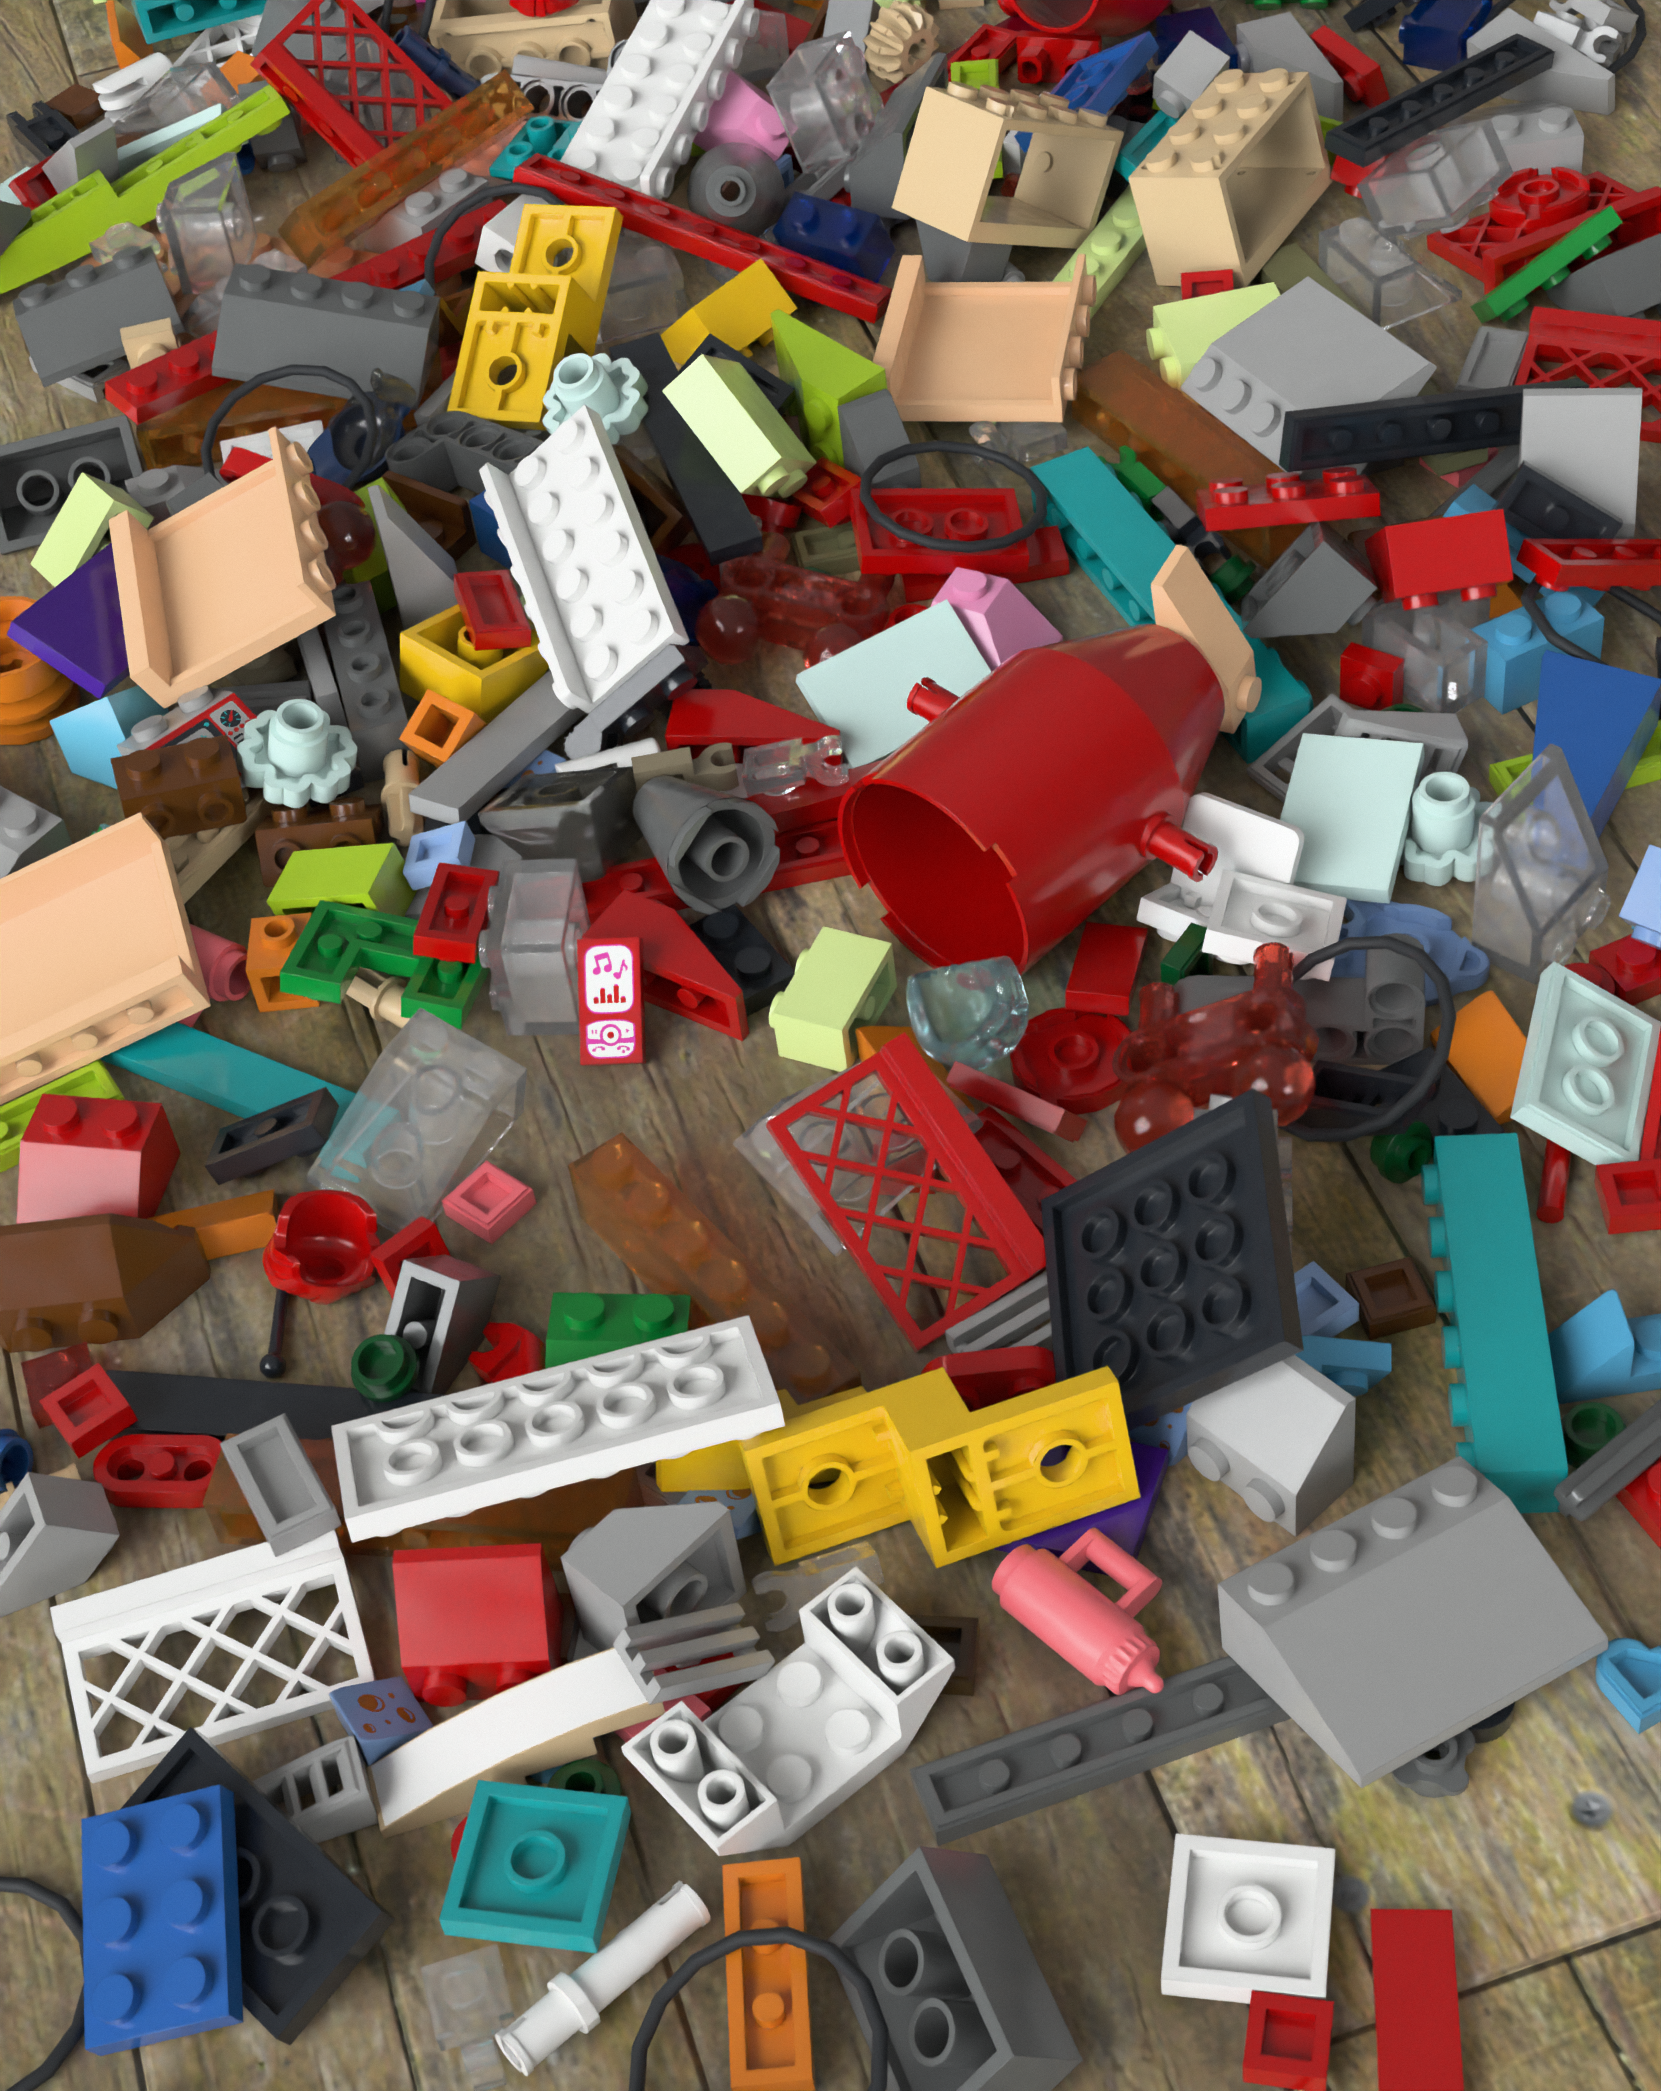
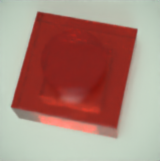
(51, 1372)

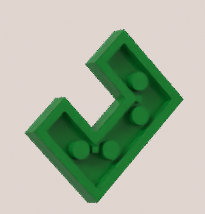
(350, 937)

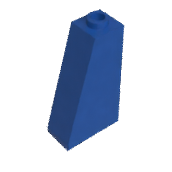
(1599, 721)

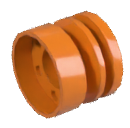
(29, 687)

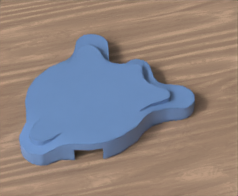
(1456, 957)

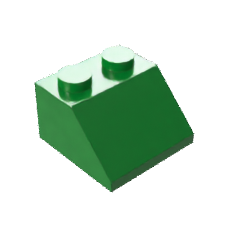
(605, 1322)

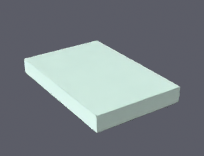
(869, 683)
(1353, 812)
(1586, 1069)

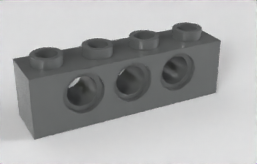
(366, 677)

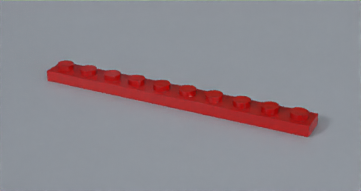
(188, 369)

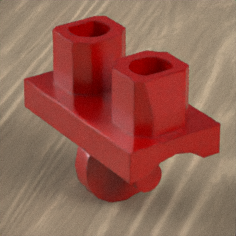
(1051, 55)

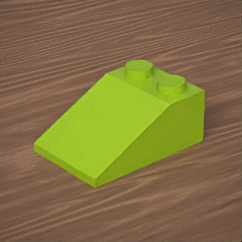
(823, 378)

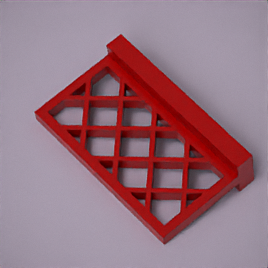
(322, 108)
(1509, 248)
(1596, 341)
(959, 1159)

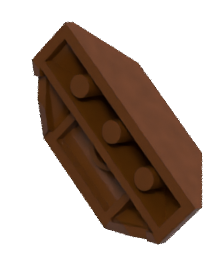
(93, 1279)

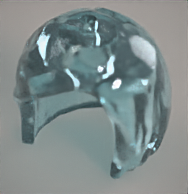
(968, 1011)

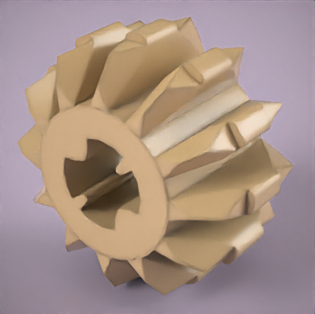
(900, 41)

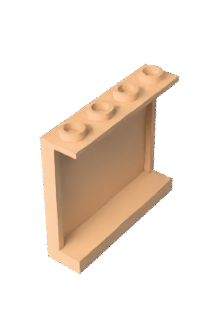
(984, 346)
(223, 577)
(92, 955)

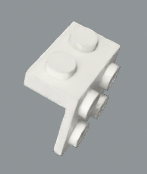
(1245, 843)

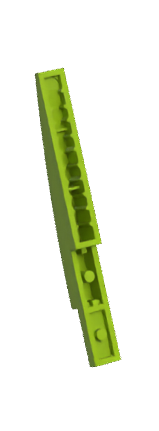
(83, 212)

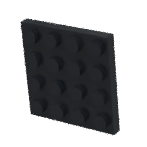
(1176, 1263)

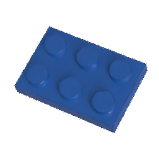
(1102, 78)
(161, 1921)

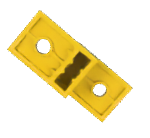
(535, 313)
(950, 1471)

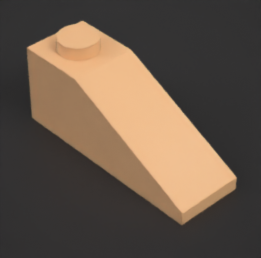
(1194, 610)

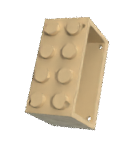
(489, 34)
(958, 151)
(1201, 215)

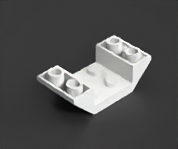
(802, 1731)

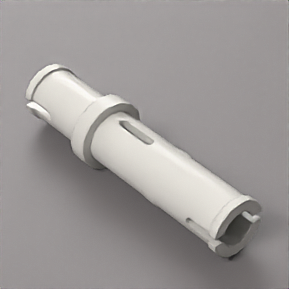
(578, 1998)

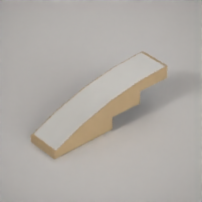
(505, 1740)

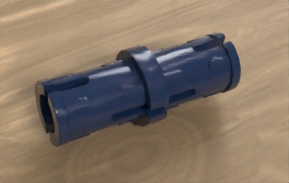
(435, 64)

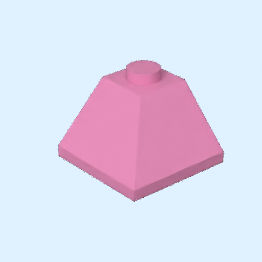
(744, 116)
(996, 615)

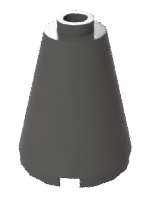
(759, 184)
(707, 842)

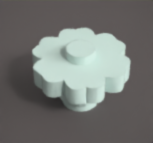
(603, 385)
(296, 754)
(1443, 830)

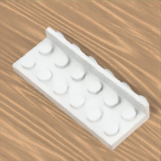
(661, 92)
(583, 562)
(553, 1428)

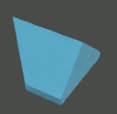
(93, 731)

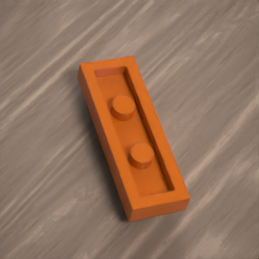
(768, 1982)

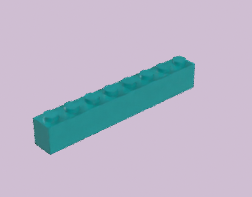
(1122, 555)

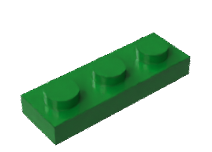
(1548, 267)

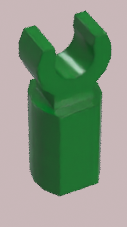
(1137, 479)

